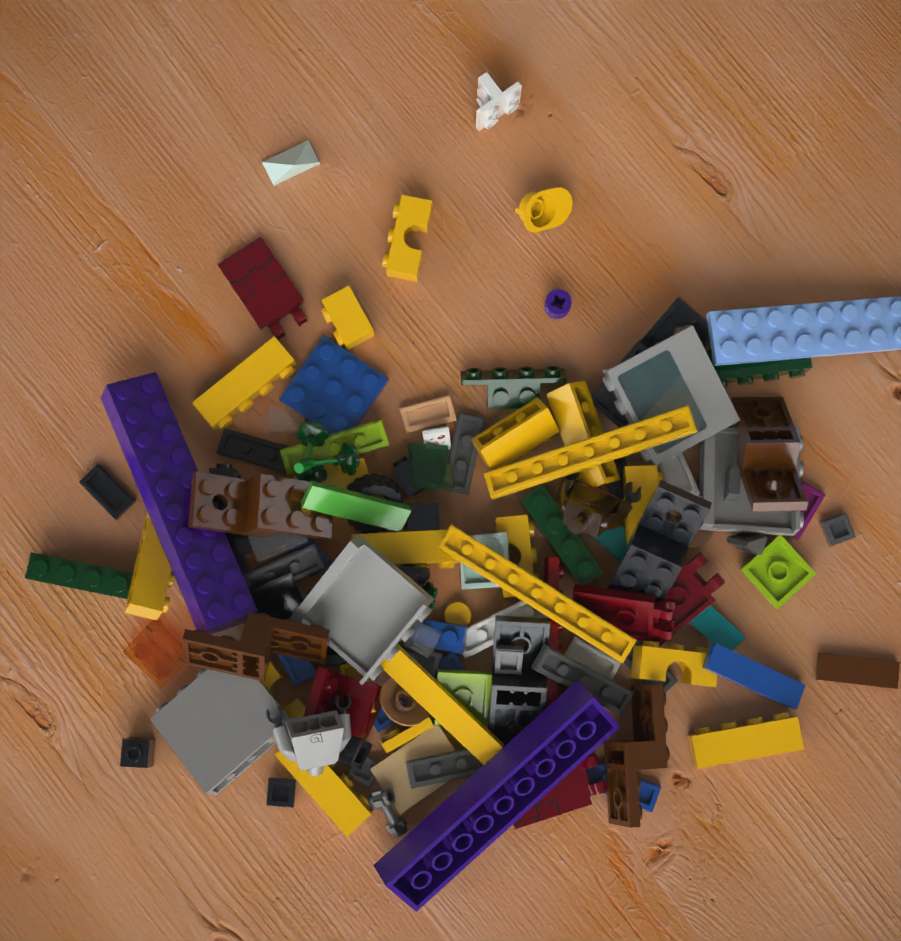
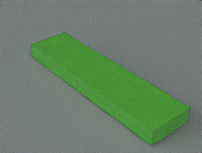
(355, 506)

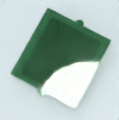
(430, 466)

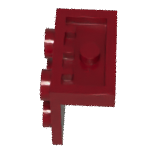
(330, 683)

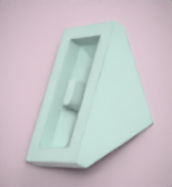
(291, 162)

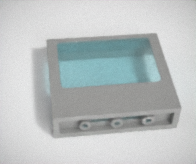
(669, 378)

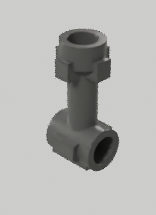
(384, 799)

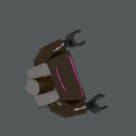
(592, 509)

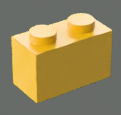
(347, 317)

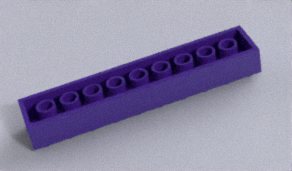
(163, 473)
(496, 796)

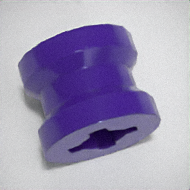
(557, 309)

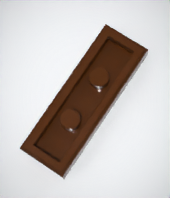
(857, 670)

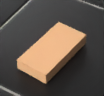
(428, 414)

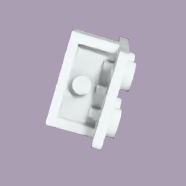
(494, 102)

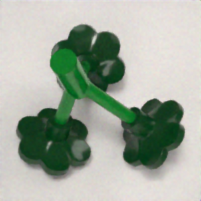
(312, 470)

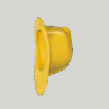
(545, 208)

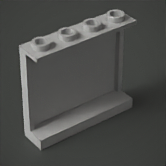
(716, 457)
(365, 607)
(219, 726)

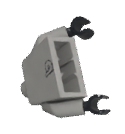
(314, 739)

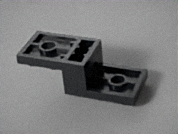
(677, 315)
(660, 542)
(518, 698)

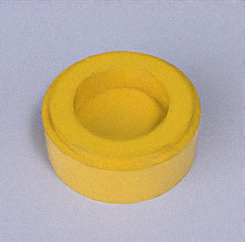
(458, 614)

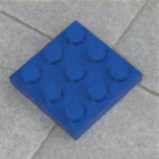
(333, 387)

